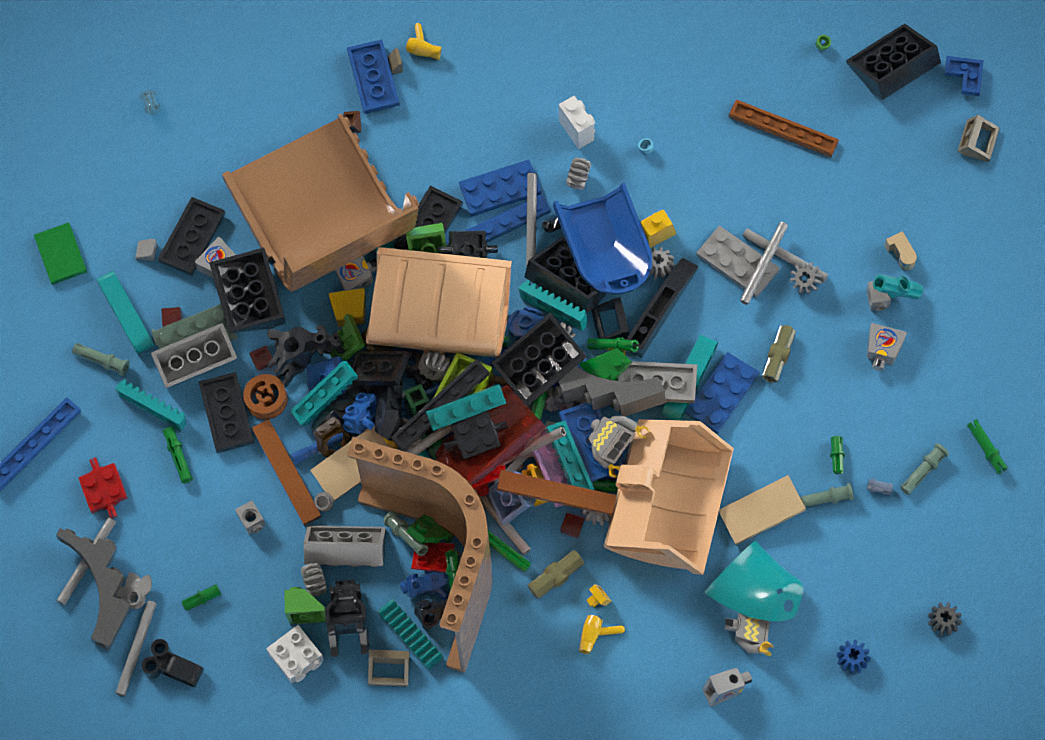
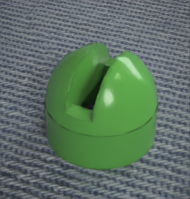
(827, 42)

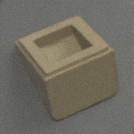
(395, 62)

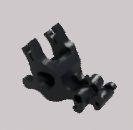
(296, 349)
(346, 615)

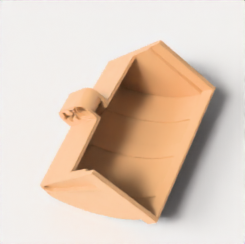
(440, 302)
(669, 494)

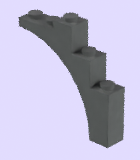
(600, 392)
(98, 558)

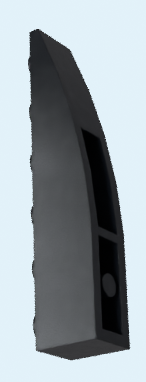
(661, 305)

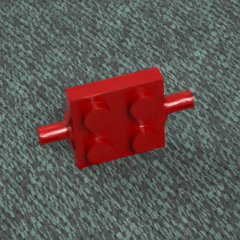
(103, 488)

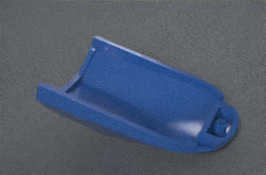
(607, 241)

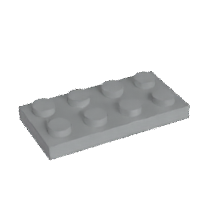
(735, 259)
(676, 379)

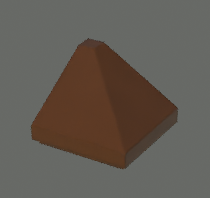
(355, 120)

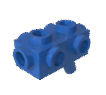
(360, 413)
(429, 581)

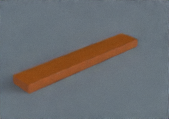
(783, 128)
(286, 472)
(556, 492)

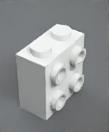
(576, 121)
(295, 654)

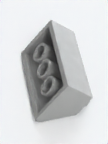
(193, 355)
(345, 545)

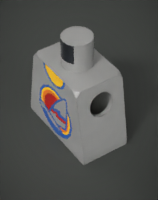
(214, 252)
(356, 274)
(884, 345)
(725, 685)

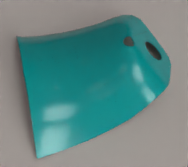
(752, 584)

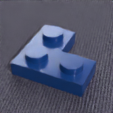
(969, 70)

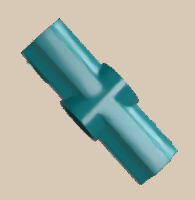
(898, 287)

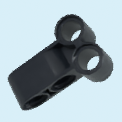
(171, 665)

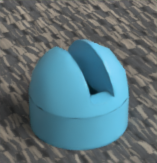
(644, 144)

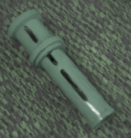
(108, 361)
(929, 463)
(832, 495)
(399, 529)

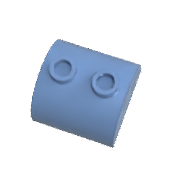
(507, 504)

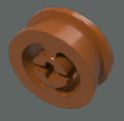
(265, 385)

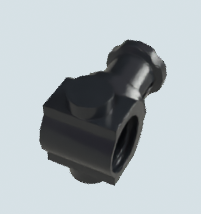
(414, 373)
(429, 612)

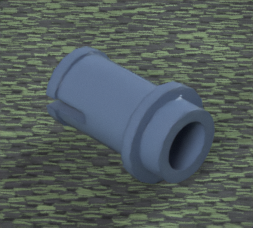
(879, 487)

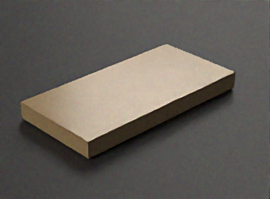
(339, 472)
(762, 510)

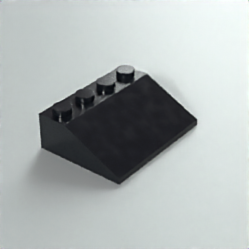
(894, 61)
(557, 272)
(247, 292)
(539, 359)

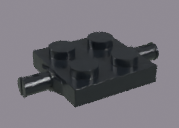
(468, 244)
(475, 435)

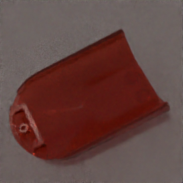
(521, 433)

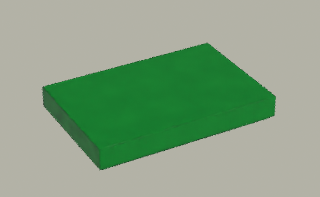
(60, 253)

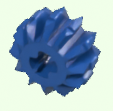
(854, 649)

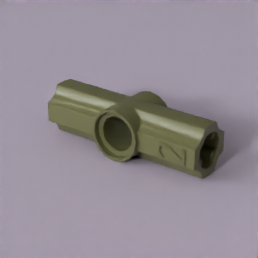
(778, 354)
(556, 574)

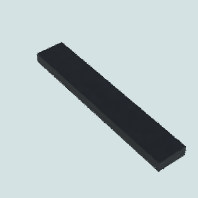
(457, 389)

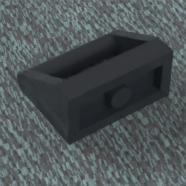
(616, 305)

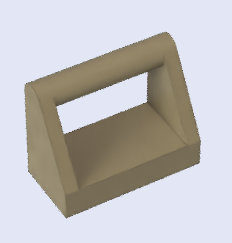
(970, 137)
(389, 657)

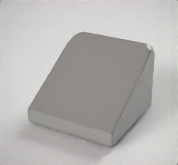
(146, 249)

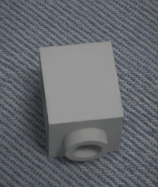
(877, 300)
(247, 510)

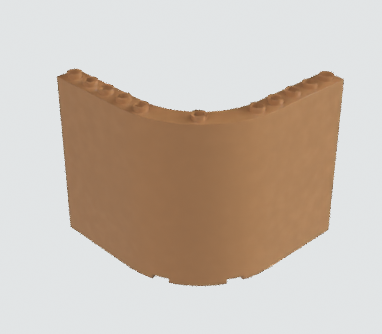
(318, 204)
(424, 486)

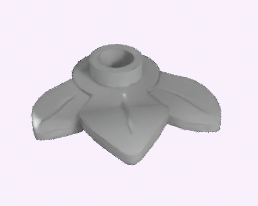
(135, 588)

